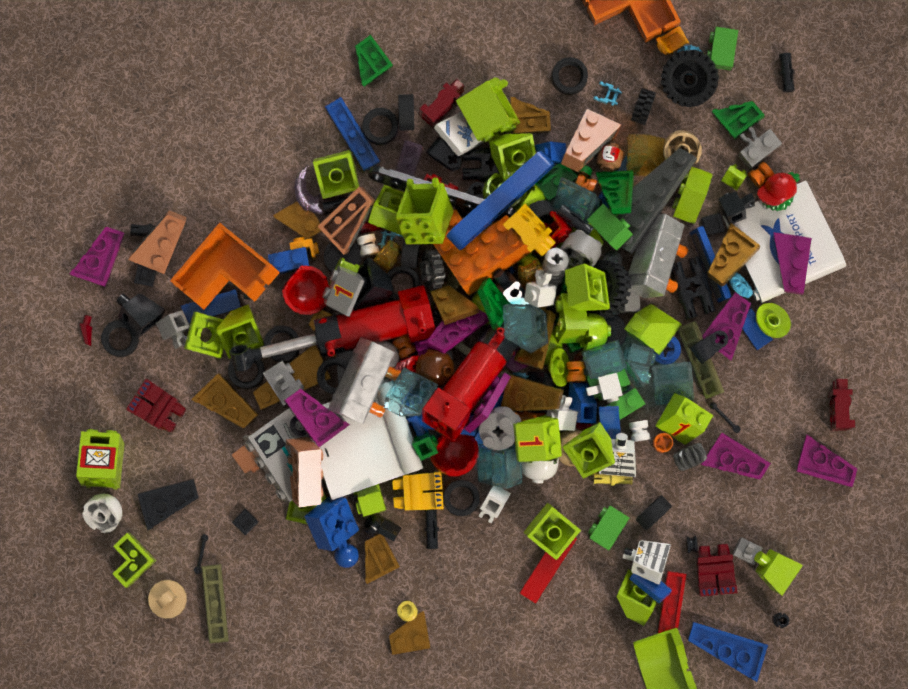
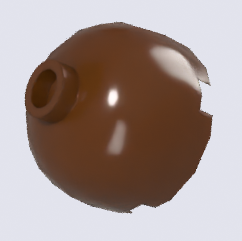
(435, 366)

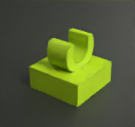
(734, 177)

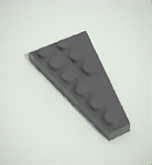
(653, 194)

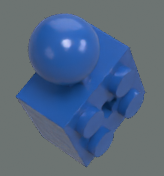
(331, 527)

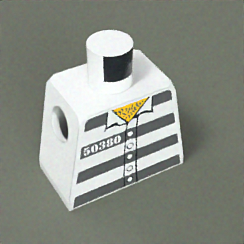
(624, 457)
(648, 559)

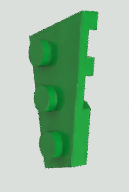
(617, 190)

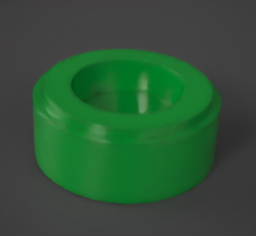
(586, 170)

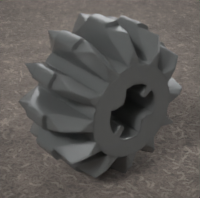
(690, 456)

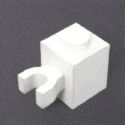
(540, 292)
(608, 387)
(566, 417)
(494, 502)

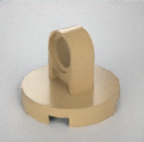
(167, 599)

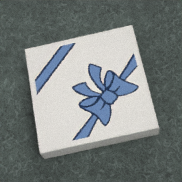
(457, 134)

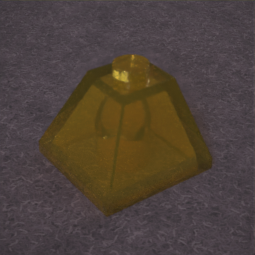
(644, 153)

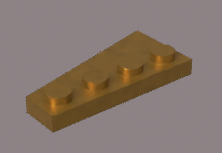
(304, 368)

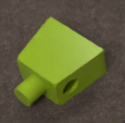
(776, 570)

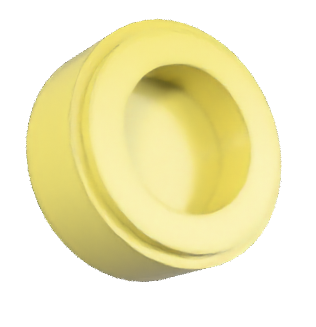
(407, 611)

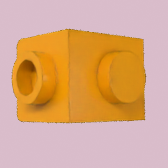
(672, 41)
(308, 243)

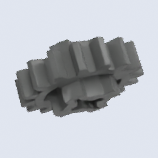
(432, 269)

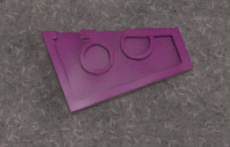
(100, 258)
(793, 261)
(449, 335)
(823, 464)

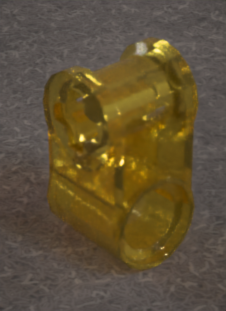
(388, 255)
(527, 273)

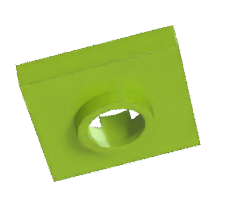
(193, 343)

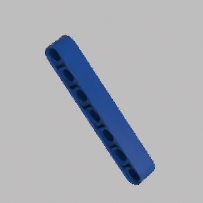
(500, 200)

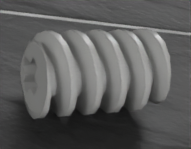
(555, 263)

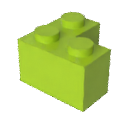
(693, 193)
(571, 323)
(370, 501)
(137, 560)

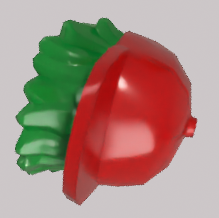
(779, 191)

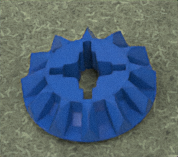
(671, 355)

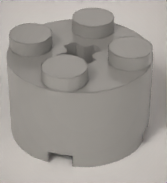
(581, 249)
(499, 437)

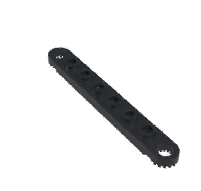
(457, 198)

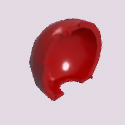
(305, 290)
(455, 457)

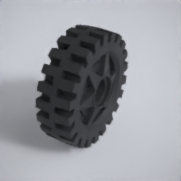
(675, 81)
(617, 287)

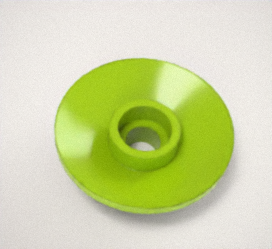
(773, 320)
(558, 368)

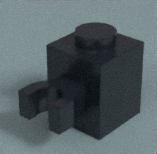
(735, 208)

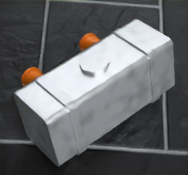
(655, 258)
(362, 381)

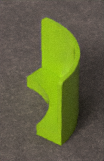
(664, 661)

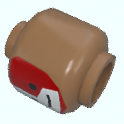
(610, 157)

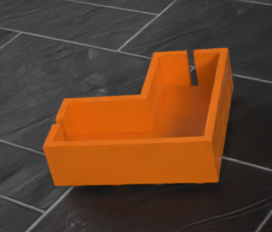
(649, 15)
(484, 255)
(219, 260)

